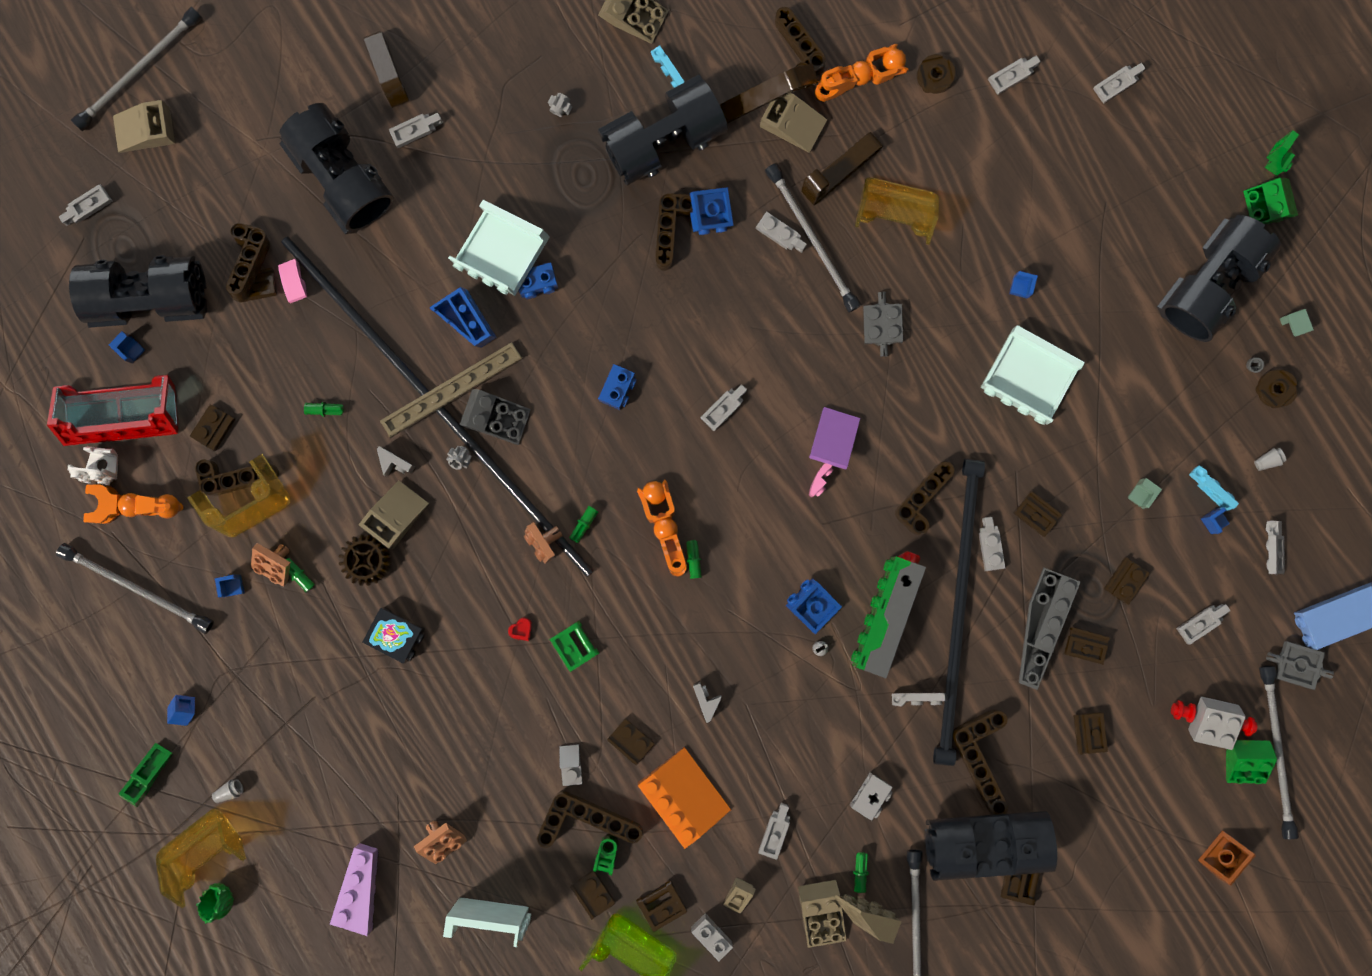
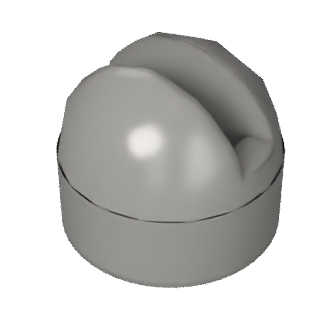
(818, 644)

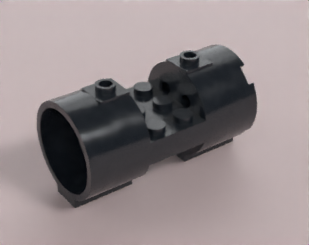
(693, 114)
(319, 146)
(1235, 253)
(107, 295)
(991, 845)

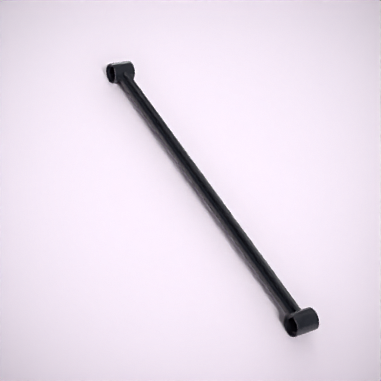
(945, 754)

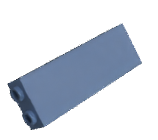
(1336, 617)

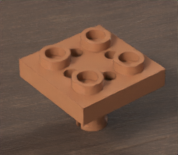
(541, 542)
(271, 563)
(439, 842)

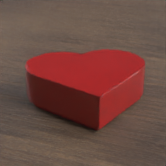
(521, 630)

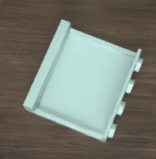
(500, 249)
(1031, 375)
(488, 916)

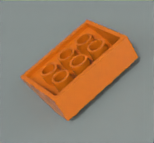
(684, 797)

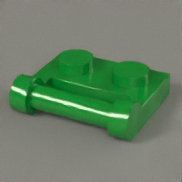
(569, 650)

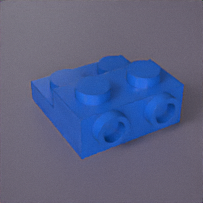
(711, 211)
(813, 605)

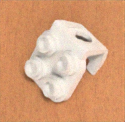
(92, 472)

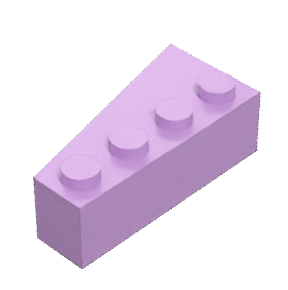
(356, 898)

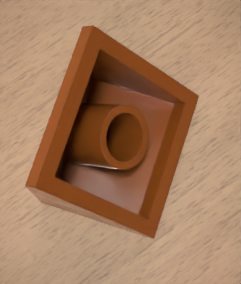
(1226, 858)

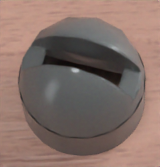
(1255, 369)

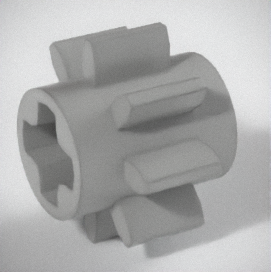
(559, 104)
(459, 457)

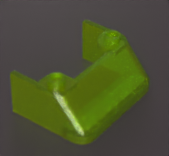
(632, 947)

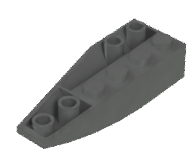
(1044, 623)

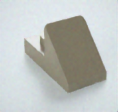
(739, 895)

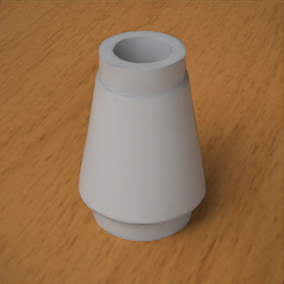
(1271, 459)
(228, 791)

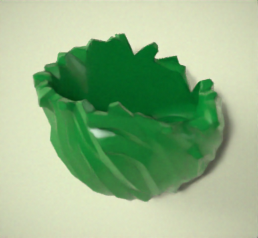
(215, 903)

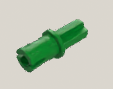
(323, 409)
(583, 524)
(693, 559)
(300, 578)
(861, 872)

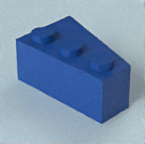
(464, 316)

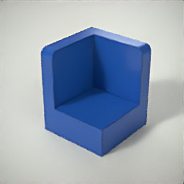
(1023, 284)
(126, 347)
(1215, 520)
(229, 586)
(181, 710)

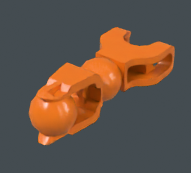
(860, 73)
(130, 505)
(665, 527)

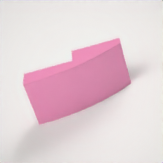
(291, 280)
(818, 483)

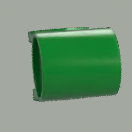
(606, 857)

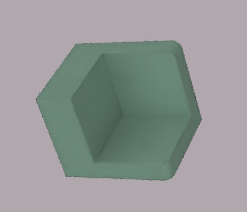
(1298, 322)
(1144, 493)

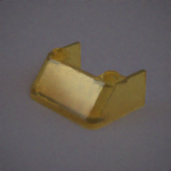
(900, 205)
(269, 499)
(193, 849)

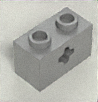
(861, 801)
(711, 937)

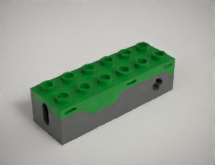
(888, 614)

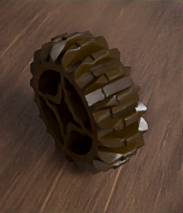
(352, 571)

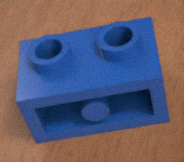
(539, 280)
(617, 387)

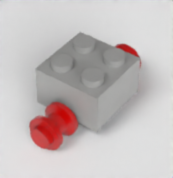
(1214, 721)

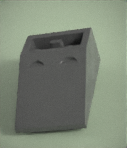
(495, 416)

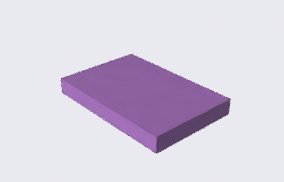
(834, 438)

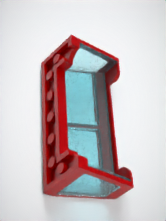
(113, 412)

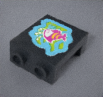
(394, 636)

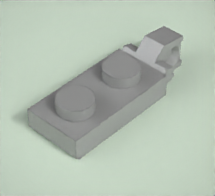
(1013, 74)
(1118, 82)
(414, 129)
(86, 205)
(780, 233)
(723, 407)
(991, 545)
(1275, 546)
(1202, 623)
(901, 699)
(775, 832)

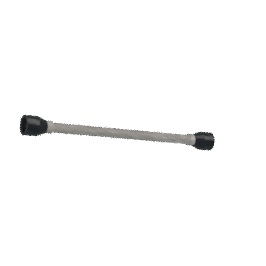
(83, 119)
(775, 174)
(69, 553)
(1289, 827)
(915, 860)

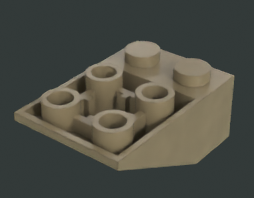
(636, 17)
(793, 121)
(144, 127)
(394, 515)
(821, 913)
(871, 917)

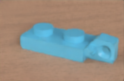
(668, 68)
(1213, 489)

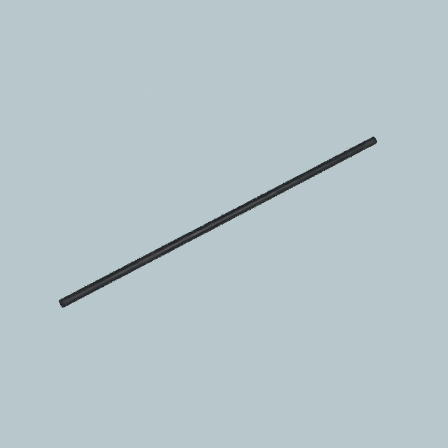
(442, 412)

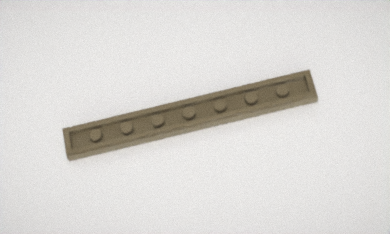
(451, 390)

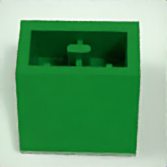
(1271, 201)
(1250, 762)

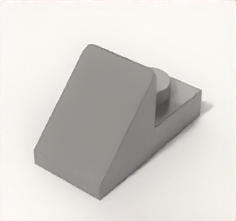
(388, 461)
(708, 706)
(570, 765)

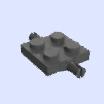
(883, 324)
(1299, 665)

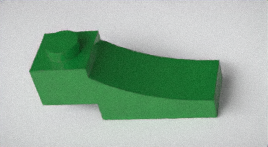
(1281, 154)
(145, 775)

